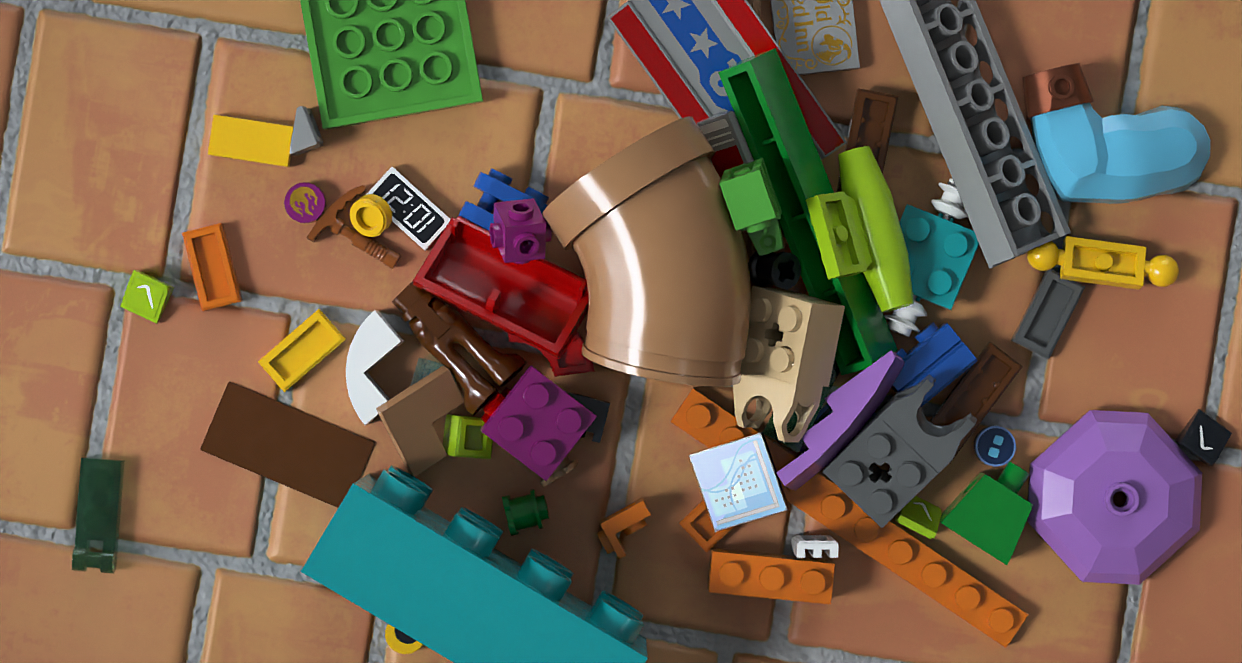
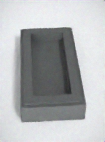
(1048, 314)

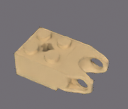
(787, 358)

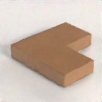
(410, 419)

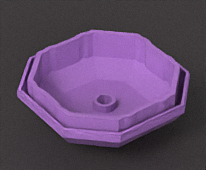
(1075, 490)

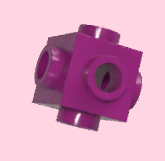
(519, 231)

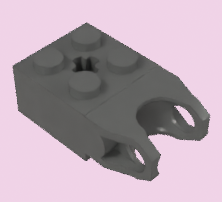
(905, 442)

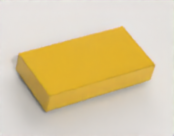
(250, 141)
(302, 350)

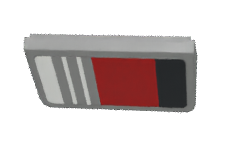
(727, 141)

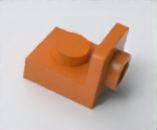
(627, 519)

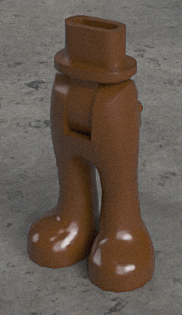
(439, 328)

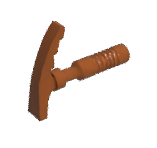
(364, 243)

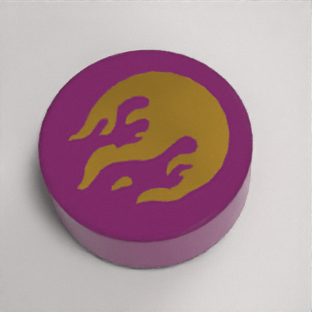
(305, 202)

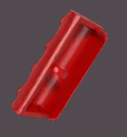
(525, 300)

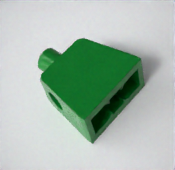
(991, 512)

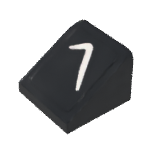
(1203, 438)

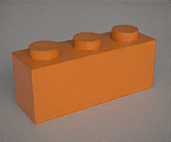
(770, 576)

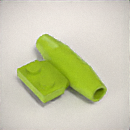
(862, 231)

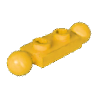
(1104, 263)

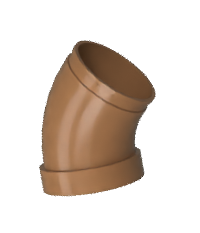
(660, 261)

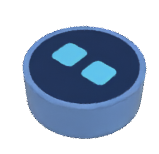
(994, 446)

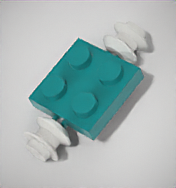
(938, 256)

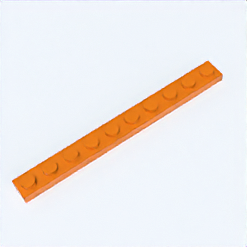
(886, 545)

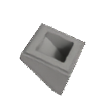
(305, 132)

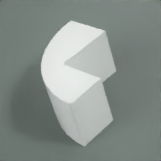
(369, 346)

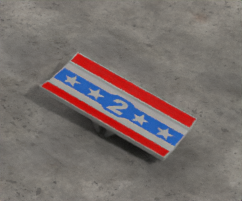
(693, 40)

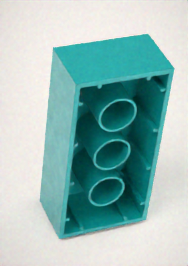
(457, 590)

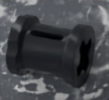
(777, 269)

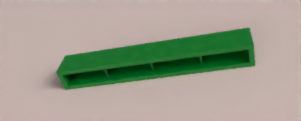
(780, 135)

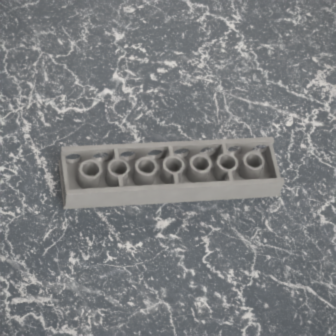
(970, 131)

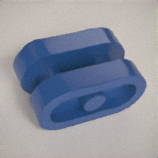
(494, 188)

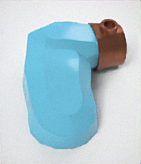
(1114, 155)

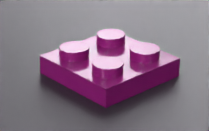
(538, 423)

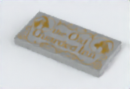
(816, 34)

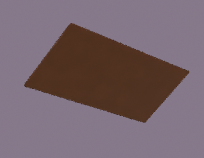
(286, 445)

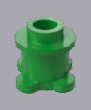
(525, 511)

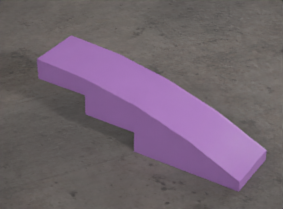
(851, 408)

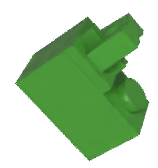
(753, 204)

